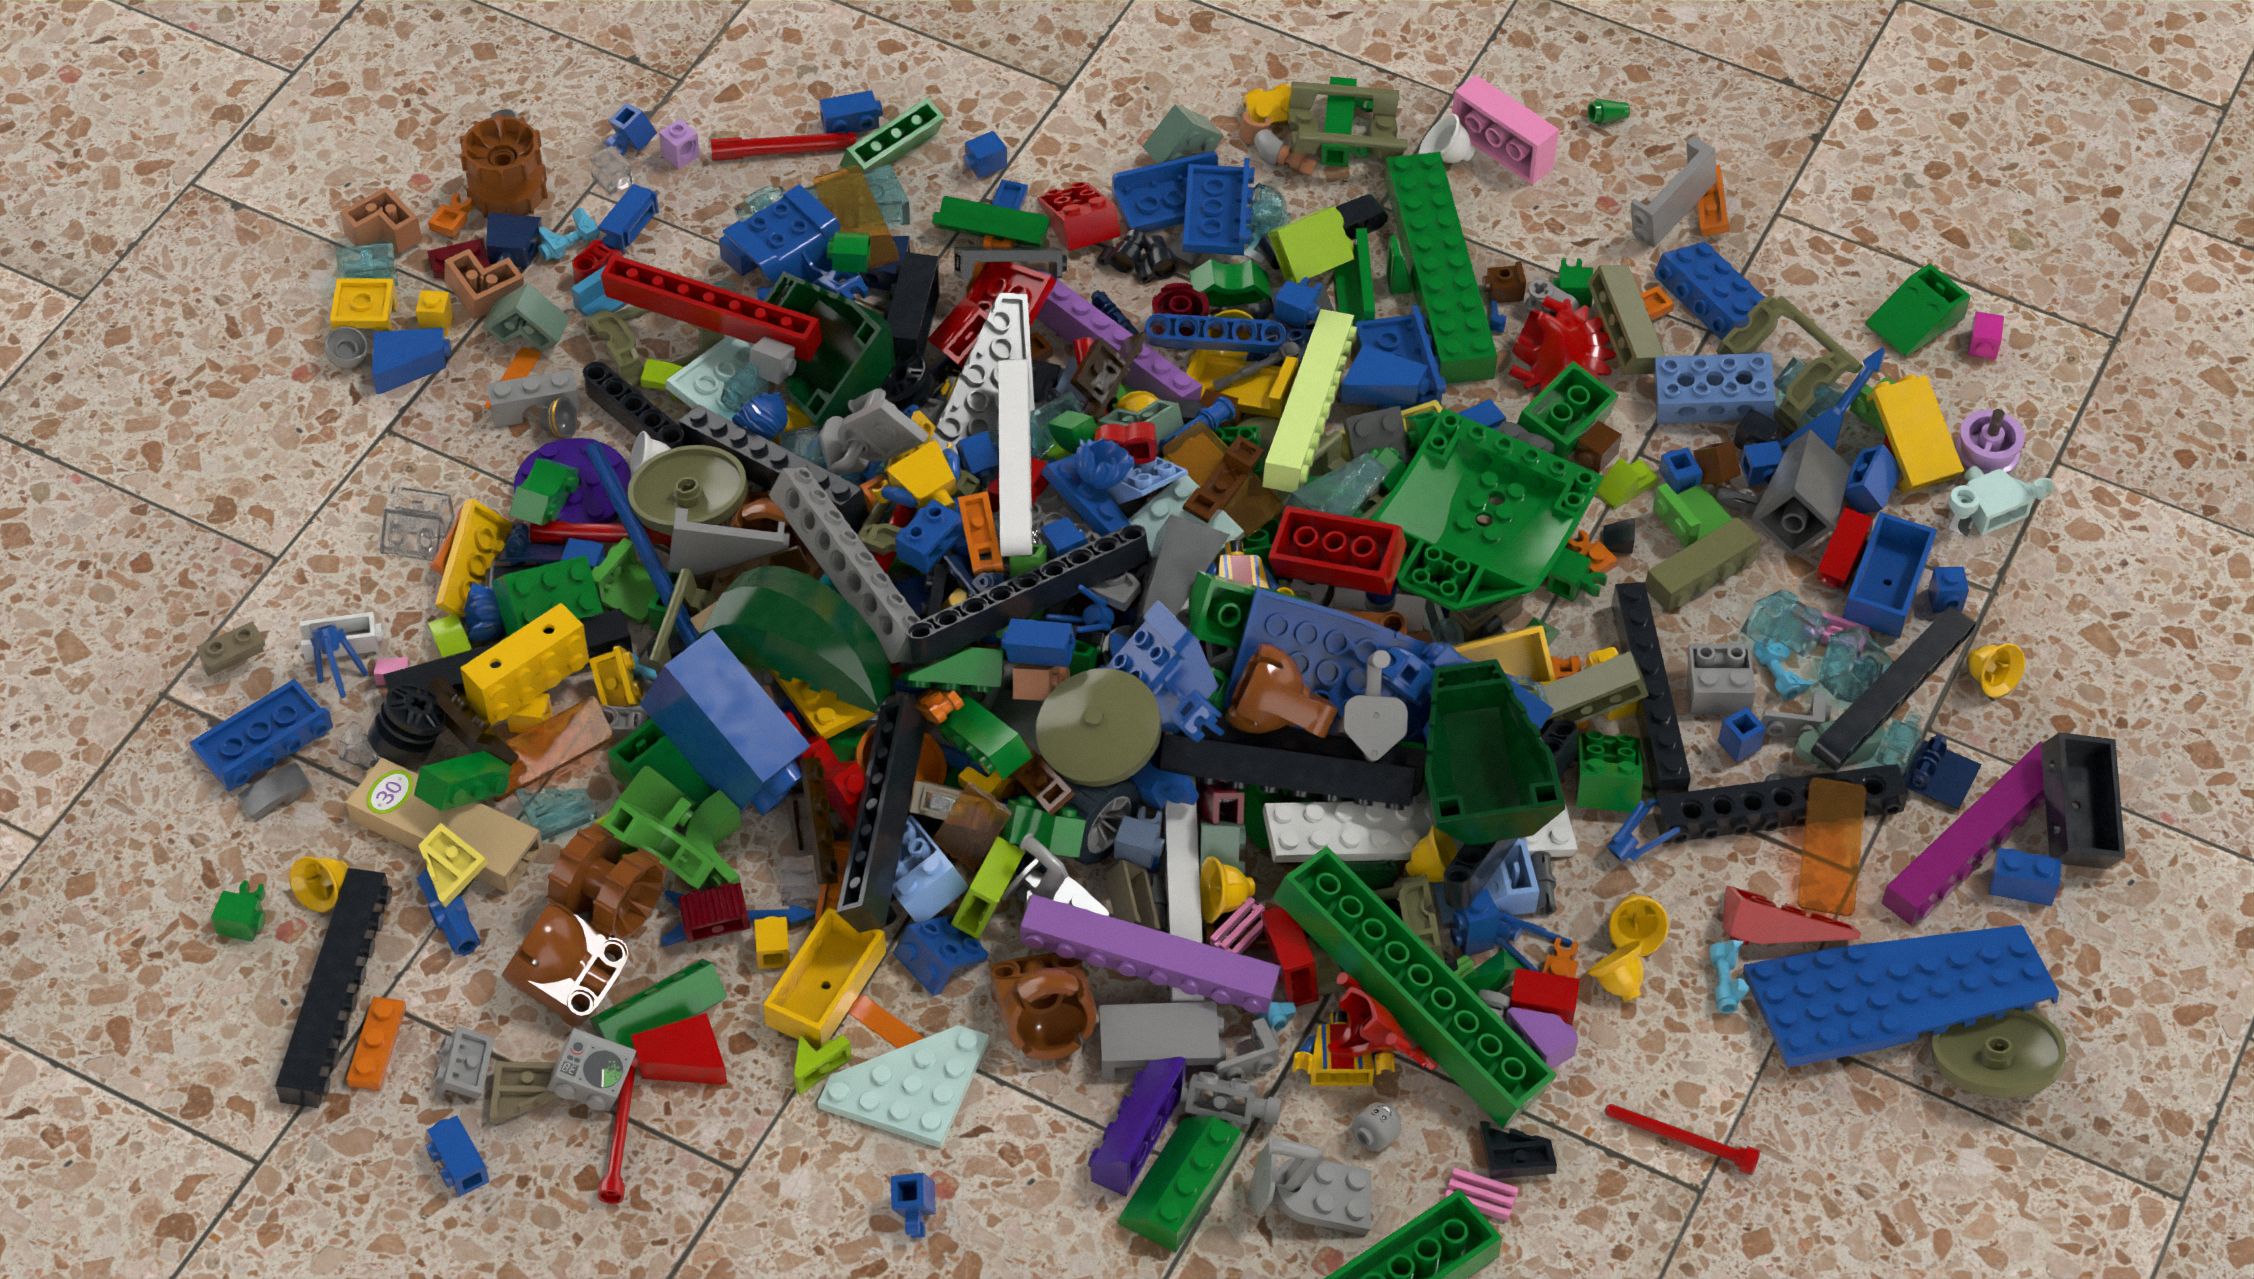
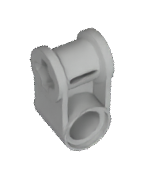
(1536, 294)
(622, 720)

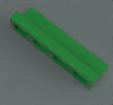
(992, 220)
(1355, 282)
(662, 1003)

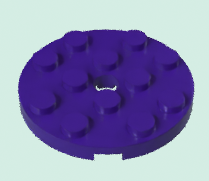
(590, 500)

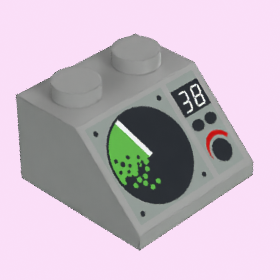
(590, 1070)

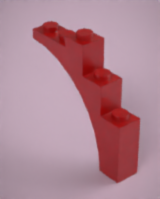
(842, 779)

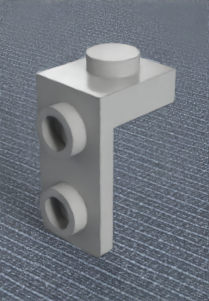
(1795, 724)
(1258, 1061)

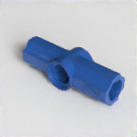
(452, 919)

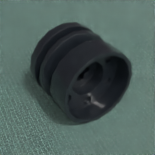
(407, 725)

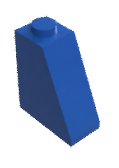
(407, 356)
(1383, 379)

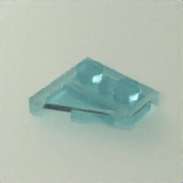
(557, 810)

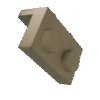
(230, 648)

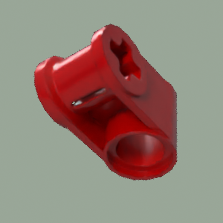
(592, 260)

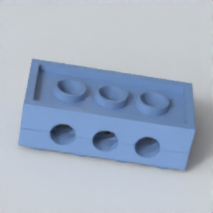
(1713, 387)

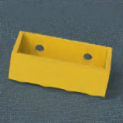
(1518, 652)
(528, 666)
(831, 957)

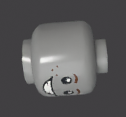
(1376, 1126)

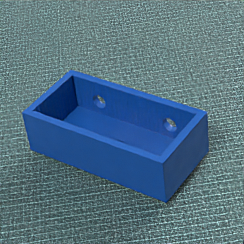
(1894, 555)

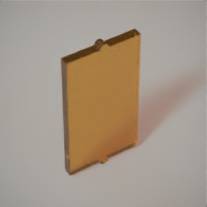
(972, 826)

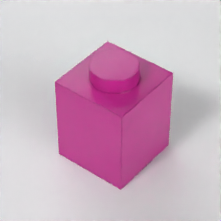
(1986, 335)

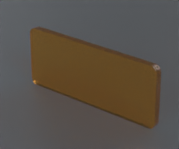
(854, 206)
(1200, 453)
(557, 743)
(1831, 846)

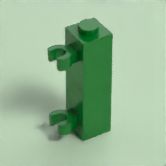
(1340, 121)

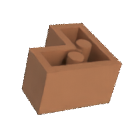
(381, 217)
(477, 286)
(1036, 680)

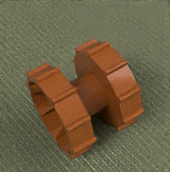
(504, 166)
(621, 890)

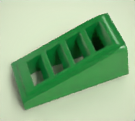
(1396, 269)

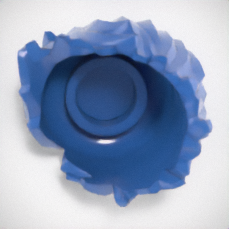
(763, 415)
(1102, 463)
(482, 614)

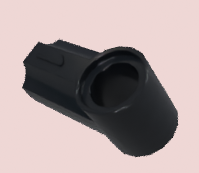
(1044, 378)

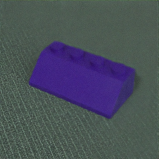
(1138, 1125)

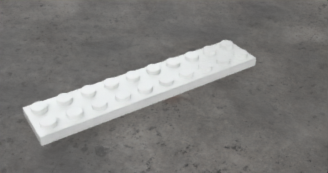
(1376, 832)

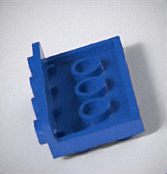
(1156, 193)
(1218, 209)
(1708, 287)
(1408, 339)
(261, 735)

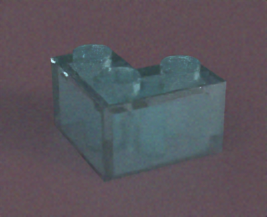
(1785, 620)

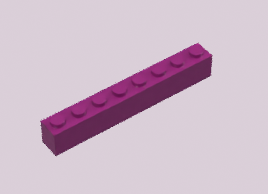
(1968, 840)

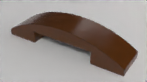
(1224, 481)
(1043, 783)

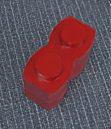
(1136, 438)

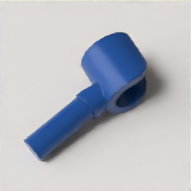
(1497, 321)

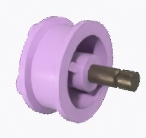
(1990, 441)

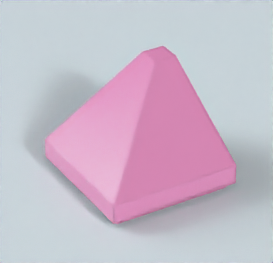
(388, 665)

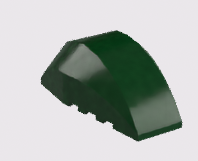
(853, 352)
(804, 633)
(1486, 759)

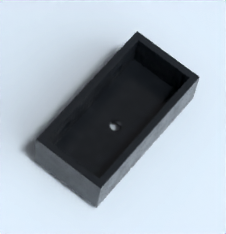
(913, 302)
(2085, 773)

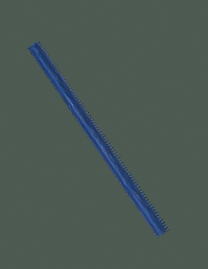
(640, 539)

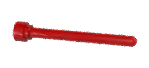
(1743, 1157)
(611, 1188)

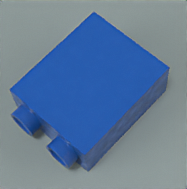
(726, 725)

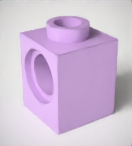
(679, 144)

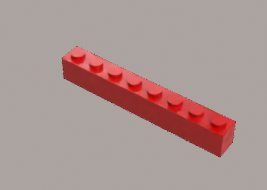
(709, 306)

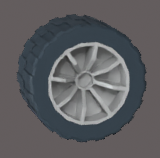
(1103, 811)

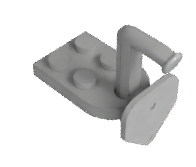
(871, 433)
(1373, 720)
(1053, 885)
(1312, 1188)

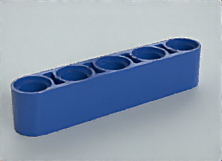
(1227, 326)

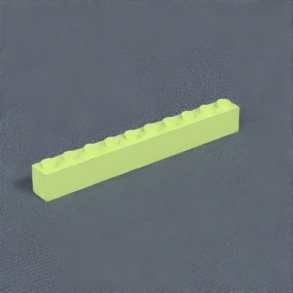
(1309, 402)

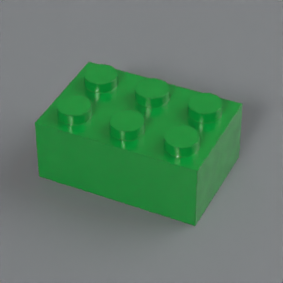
(1568, 409)
(536, 590)

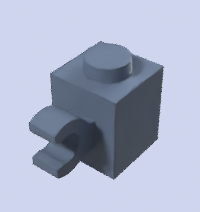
(1139, 839)

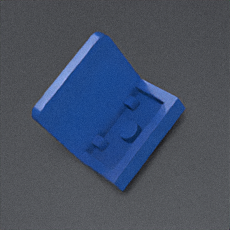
(935, 949)

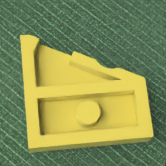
(450, 862)

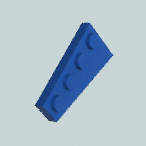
(1092, 504)

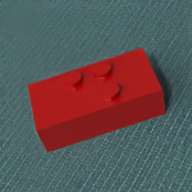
(1337, 550)

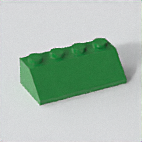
(1221, 608)
(1182, 1180)

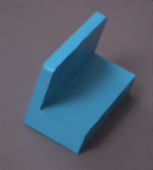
(591, 298)

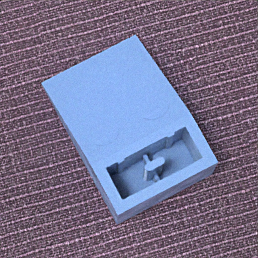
(1145, 479)
(924, 875)
(1511, 885)

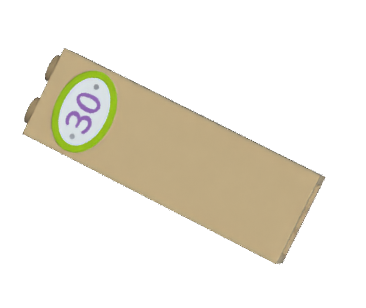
(389, 808)

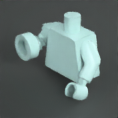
(1996, 498)

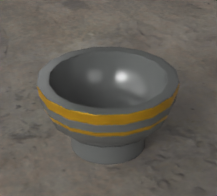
(559, 418)

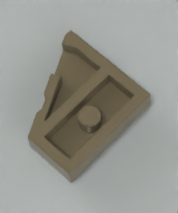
(519, 1088)

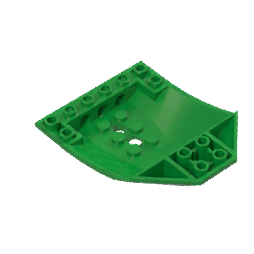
(1449, 486)

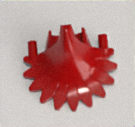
(1555, 342)
(1372, 1028)

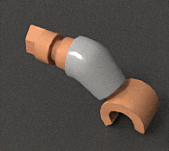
(1271, 148)

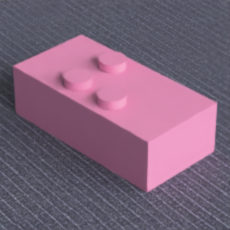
(1506, 129)

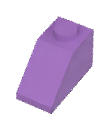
(1544, 1034)

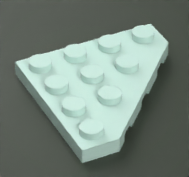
(704, 378)
(910, 1088)

